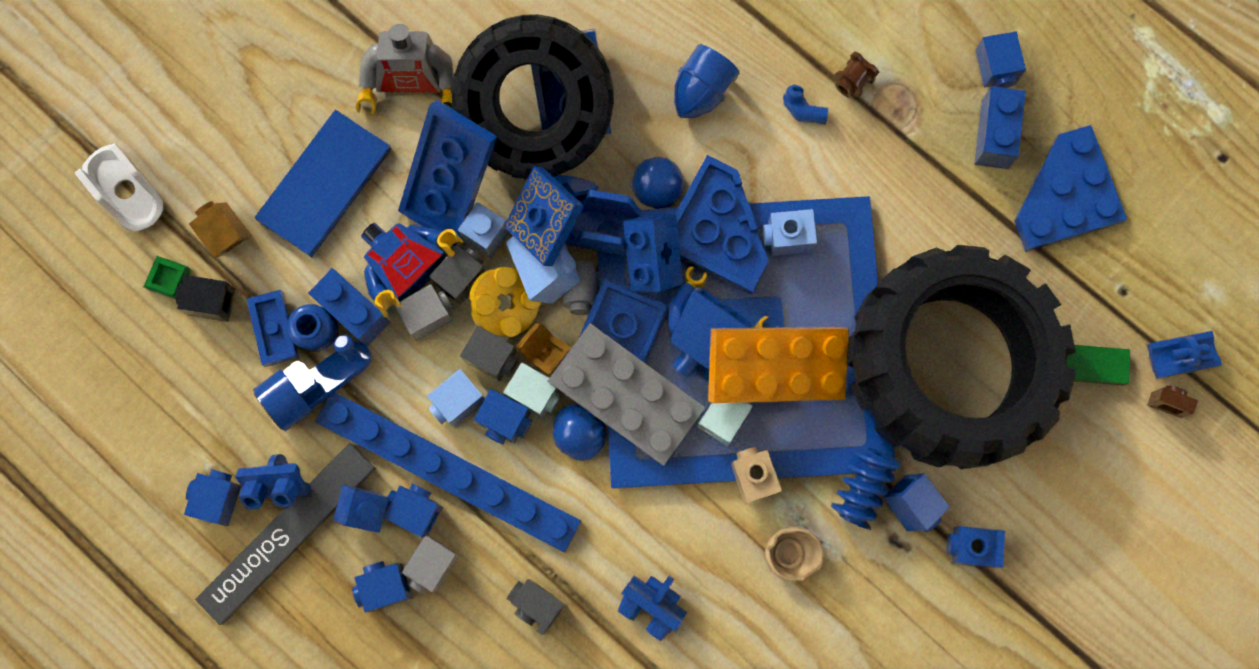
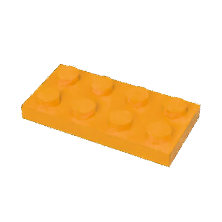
(778, 364)

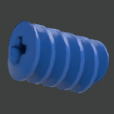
(865, 487)

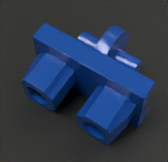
(1183, 355)
(275, 481)
(656, 600)

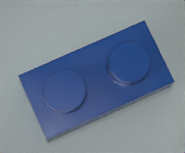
(269, 321)

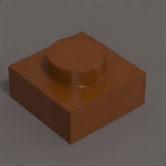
(1173, 401)

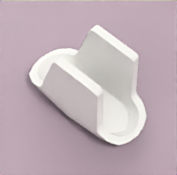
(103, 174)

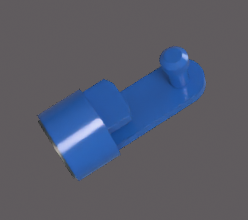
(294, 392)

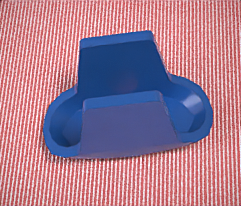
(598, 209)

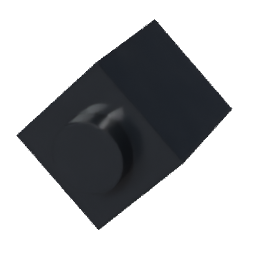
(205, 298)

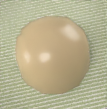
(794, 553)

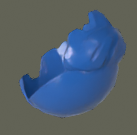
(578, 432)

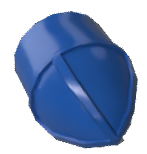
(703, 82)

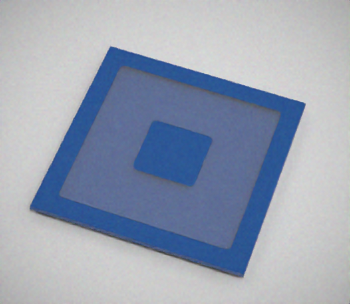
(794, 292)

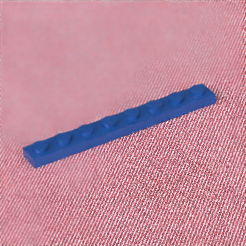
(448, 472)

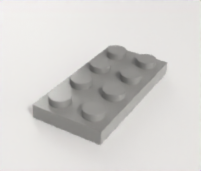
(626, 394)

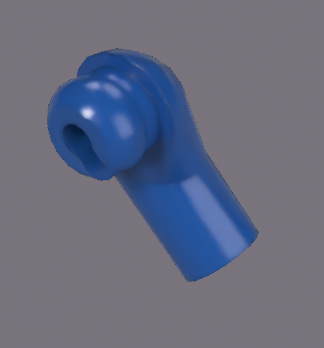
(800, 109)

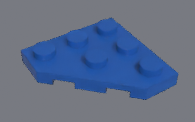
(1069, 193)
(719, 227)

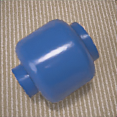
(301, 326)

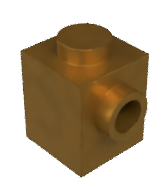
(219, 228)

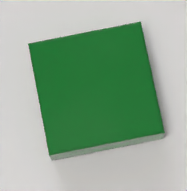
(166, 277)

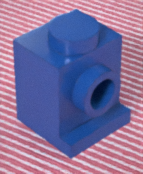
(991, 547)

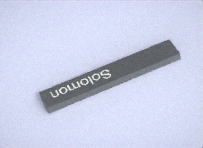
(283, 536)

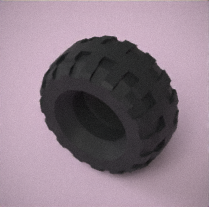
(566, 53)

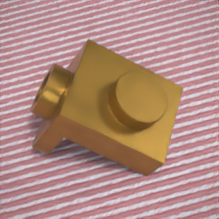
(543, 349)

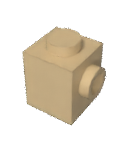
(755, 475)

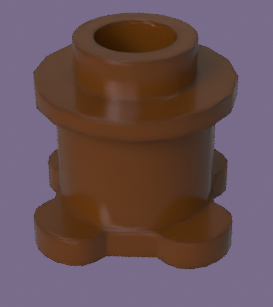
(855, 76)

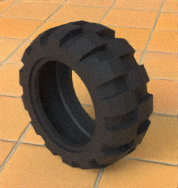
(1022, 315)

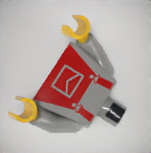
(404, 64)

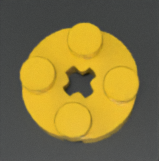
(485, 303)

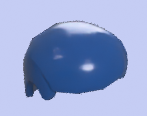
(657, 182)

